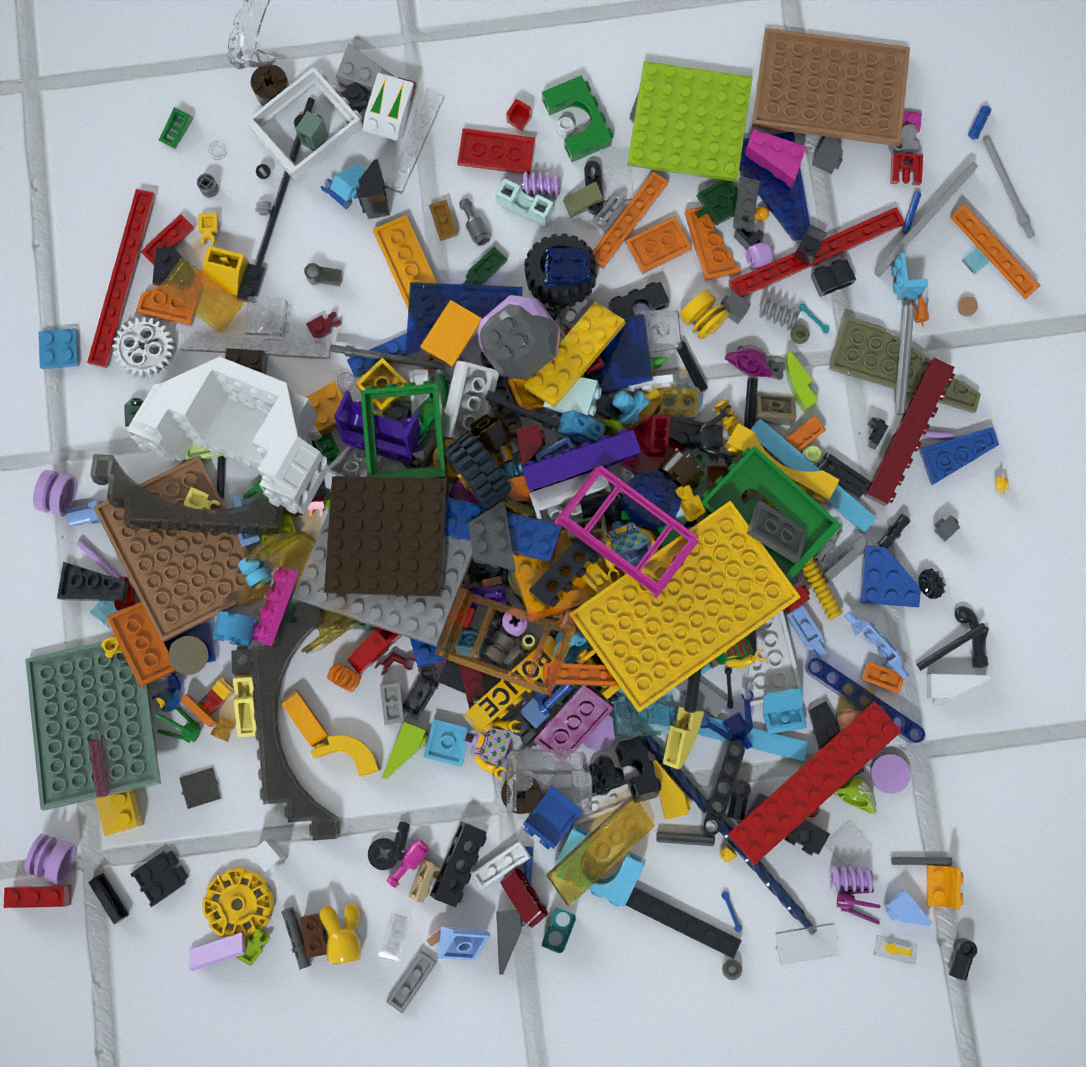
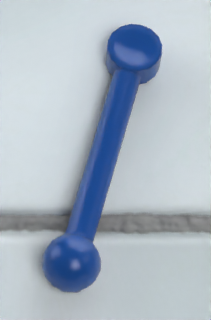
(725, 895)

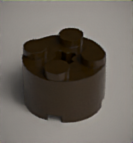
(268, 83)
(491, 431)
(681, 468)
(525, 805)

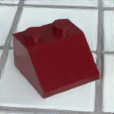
(530, 442)

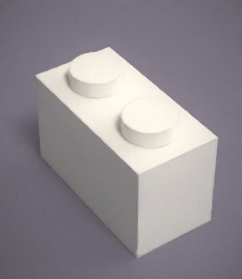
(269, 856)

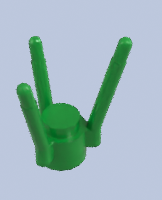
(190, 731)

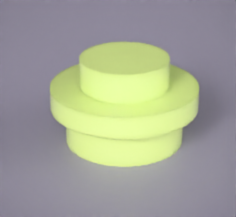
(812, 453)

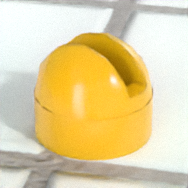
(727, 854)

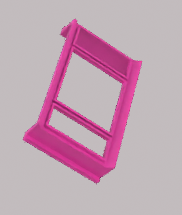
(610, 555)

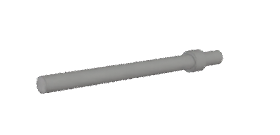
(1023, 219)

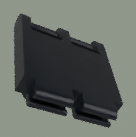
(160, 877)

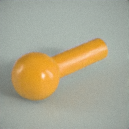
(761, 214)

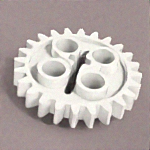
(150, 362)

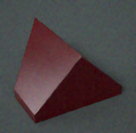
(653, 432)

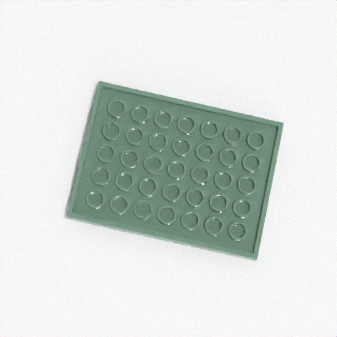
(84, 698)

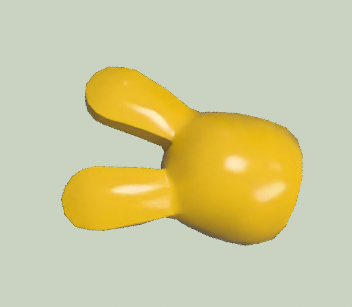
(343, 943)

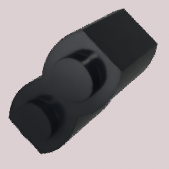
(833, 277)

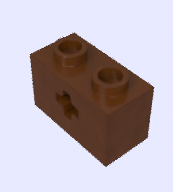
(314, 935)

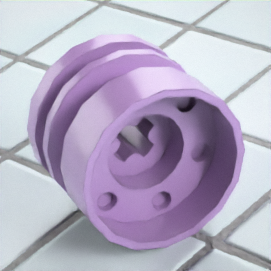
(50, 858)

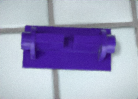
(494, 593)

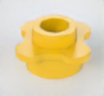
(1002, 484)
(106, 645)

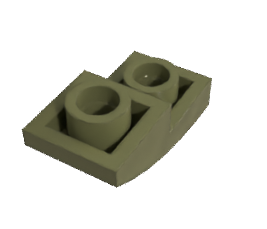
(583, 198)

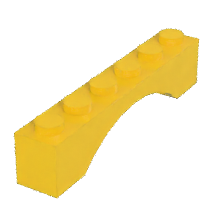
(817, 484)

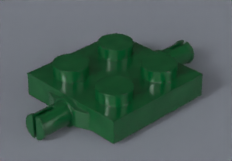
(718, 201)

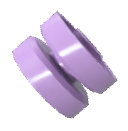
(54, 492)

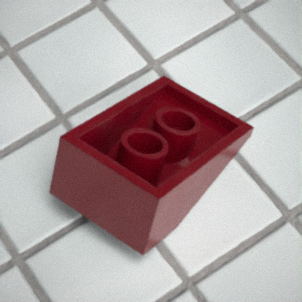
(650, 461)

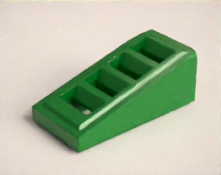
(180, 131)

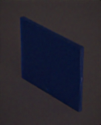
(626, 357)

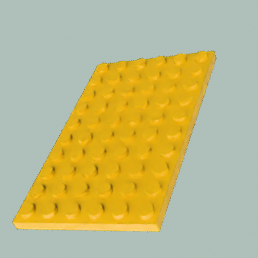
(707, 607)

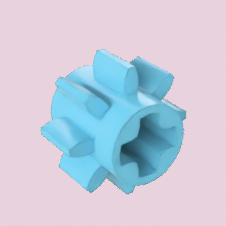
(511, 469)

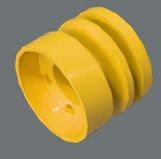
(707, 318)

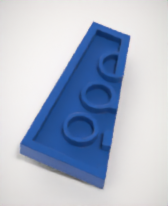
(951, 455)

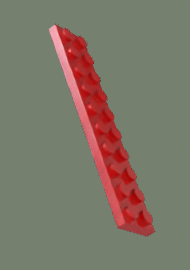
(814, 782)

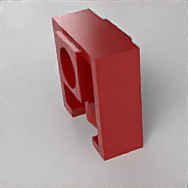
(897, 166)

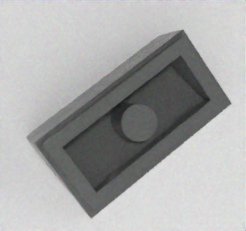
(426, 448)

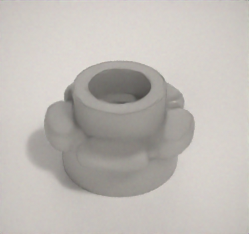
(263, 207)

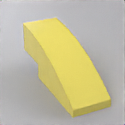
(244, 705)
(682, 737)

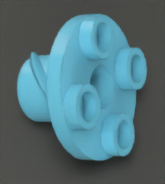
(629, 405)
(577, 644)

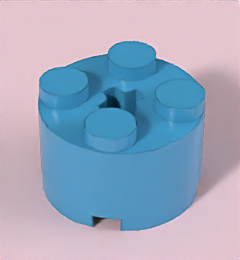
(234, 628)

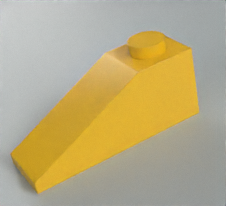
(671, 797)

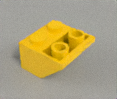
(225, 268)

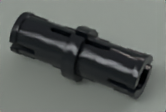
(894, 531)

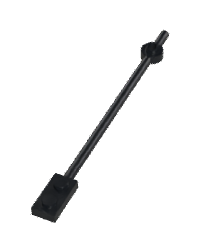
(255, 273)

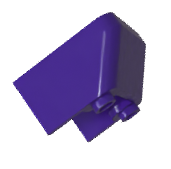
(392, 437)

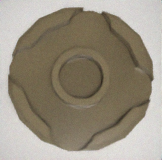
(188, 655)

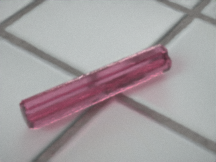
(98, 768)

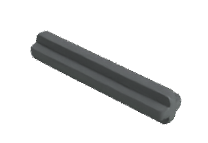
(683, 838)

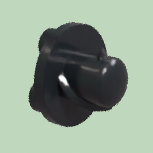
(605, 775)

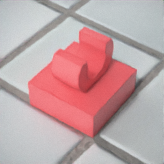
(317, 503)

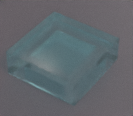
(975, 261)

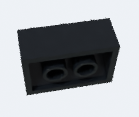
(373, 192)

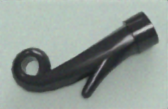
(978, 642)

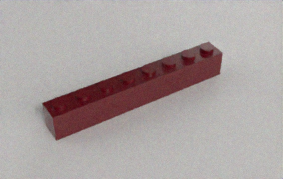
(909, 432)

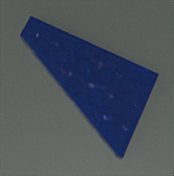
(784, 203)
(430, 300)

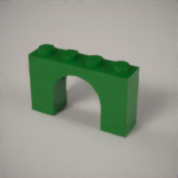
(577, 94)

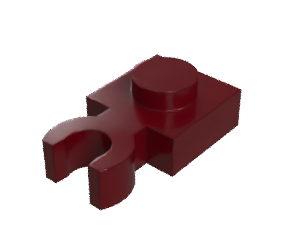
(321, 327)

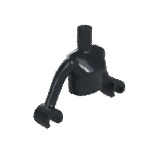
(712, 437)

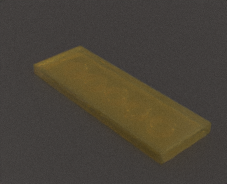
(600, 850)

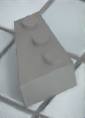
(359, 69)

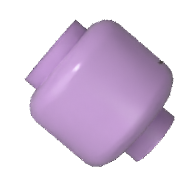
(759, 254)

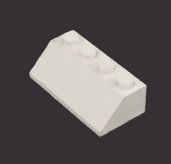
(467, 397)
(553, 499)

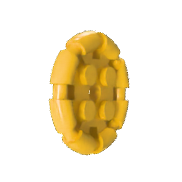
(241, 891)

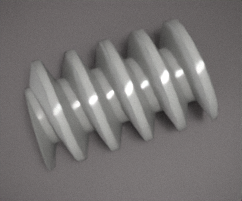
(779, 313)

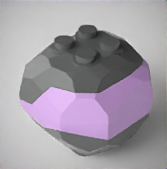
(519, 337)

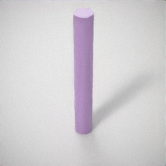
(939, 435)
(97, 559)

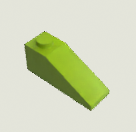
(406, 746)

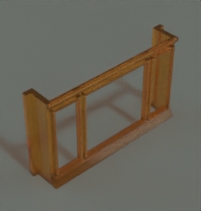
(454, 626)

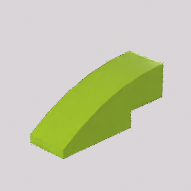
(799, 383)

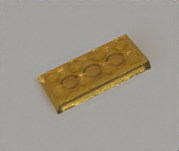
(201, 295)

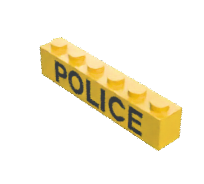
(504, 694)

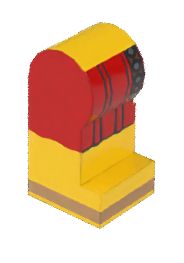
(217, 696)

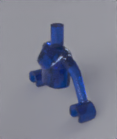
(736, 725)

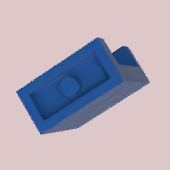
(552, 818)

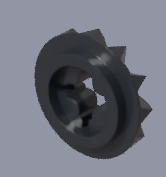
(926, 585)
(374, 852)

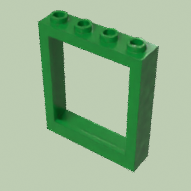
(408, 389)

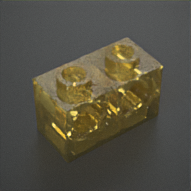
(678, 395)

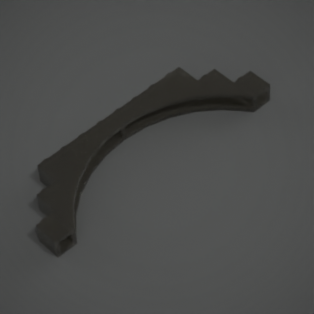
(152, 513)
(277, 778)

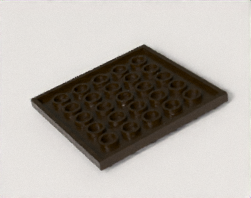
(386, 536)

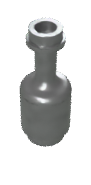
(475, 225)

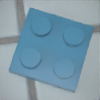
(58, 348)

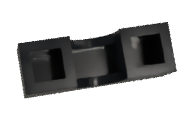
(652, 296)
(635, 754)

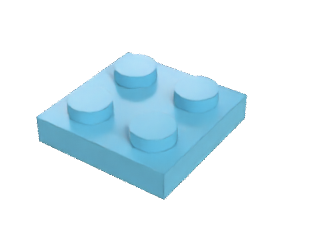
(446, 743)

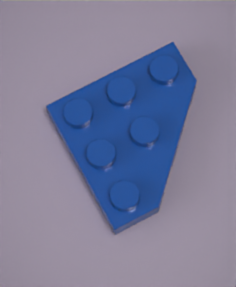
(886, 580)

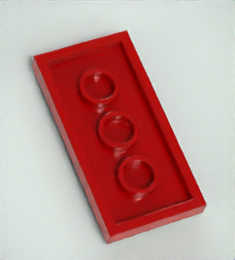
(496, 151)

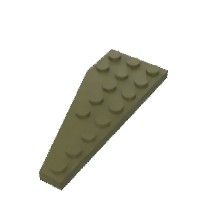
(873, 356)

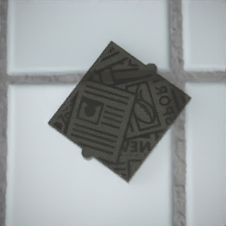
(200, 788)

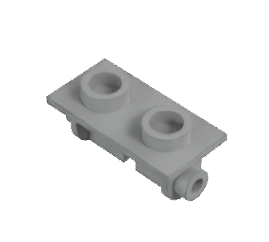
(610, 212)

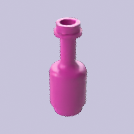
(411, 860)

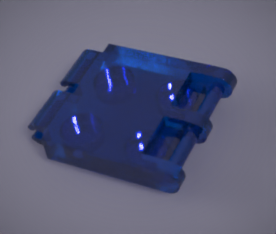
(567, 266)

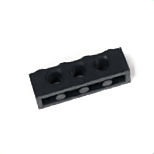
(565, 583)
(817, 836)
(456, 852)

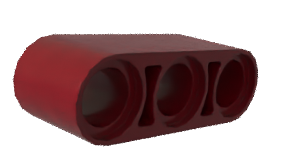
(524, 897)

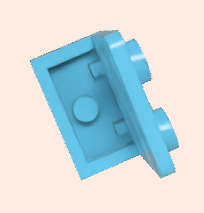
(903, 287)
(783, 711)

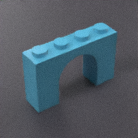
(617, 887)

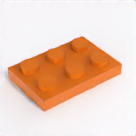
(658, 245)

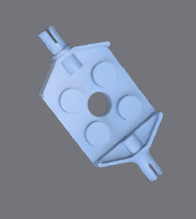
(884, 647)

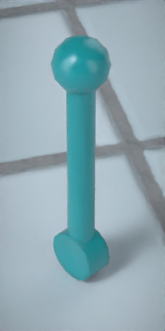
(825, 329)

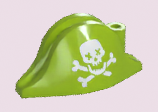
(858, 794)

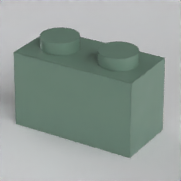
(312, 131)

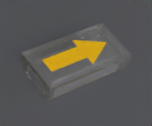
(895, 949)

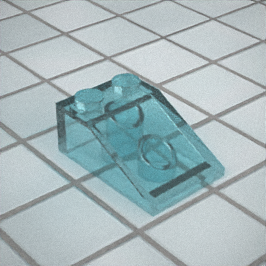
(651, 721)

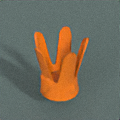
(923, 314)

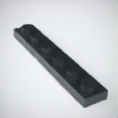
(683, 922)

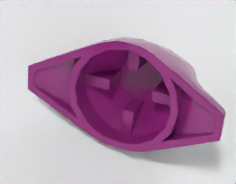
(750, 360)

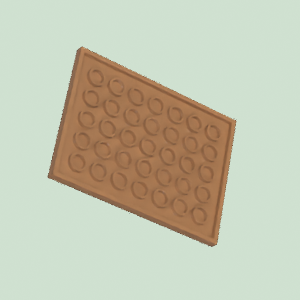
(831, 87)
(178, 574)

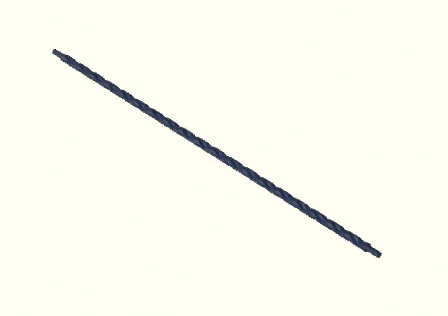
(684, 782)

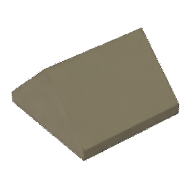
(775, 409)

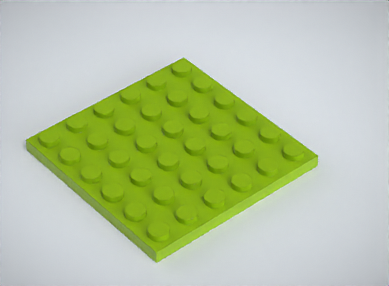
(690, 121)

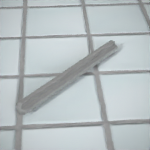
(904, 360)

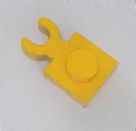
(208, 226)

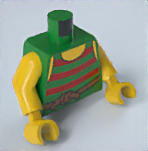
(740, 655)

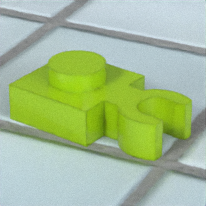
(253, 947)

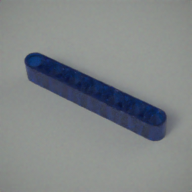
(857, 692)

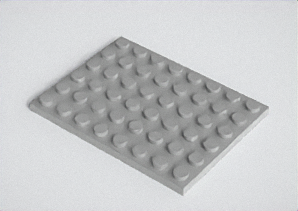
(405, 615)

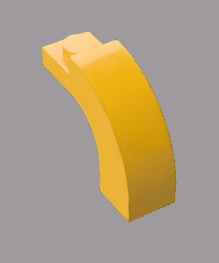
(360, 753)

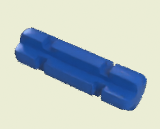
(979, 122)

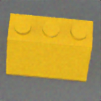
(119, 812)

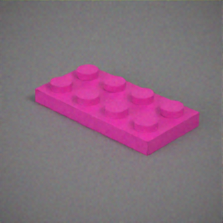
(275, 606)

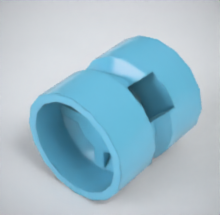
(255, 572)

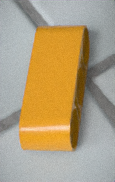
(304, 718)

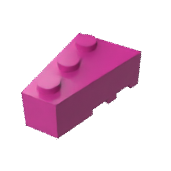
(776, 155)

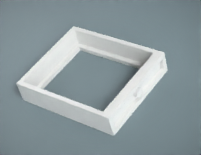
(283, 100)

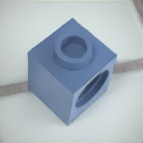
(532, 713)

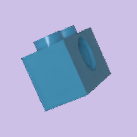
(580, 427)

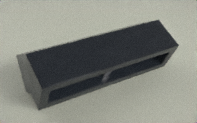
(106, 901)

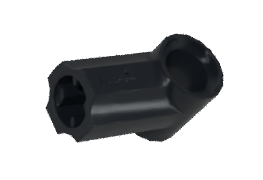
(738, 802)
(962, 961)

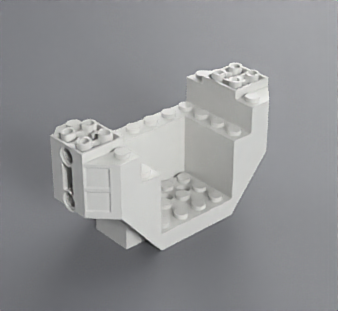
(241, 417)

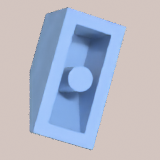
(906, 910)

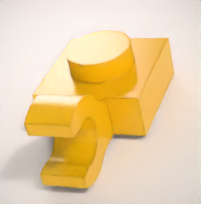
(692, 504)

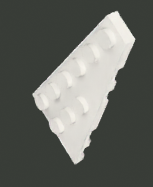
(779, 669)

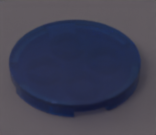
(658, 490)

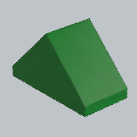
(327, 447)

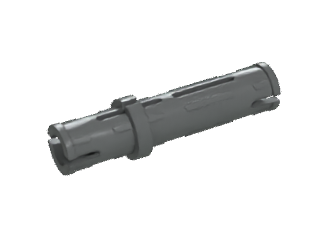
(296, 938)

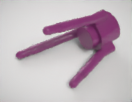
(846, 900)

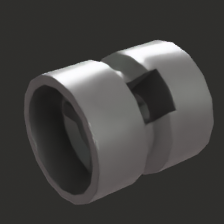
(498, 647)

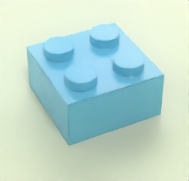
(466, 642)

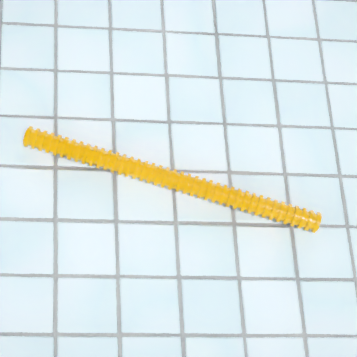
(810, 569)

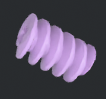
(541, 184)
(509, 627)
(851, 878)

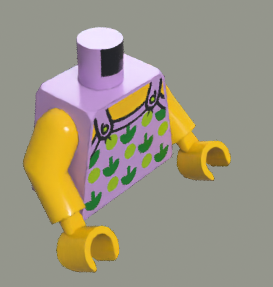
(491, 747)

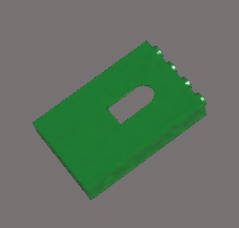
(761, 474)

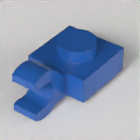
(342, 202)

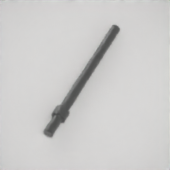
(350, 351)

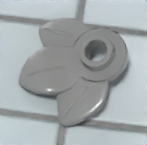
(908, 142)

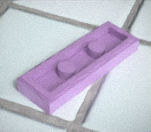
(217, 951)

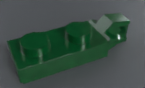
(485, 267)

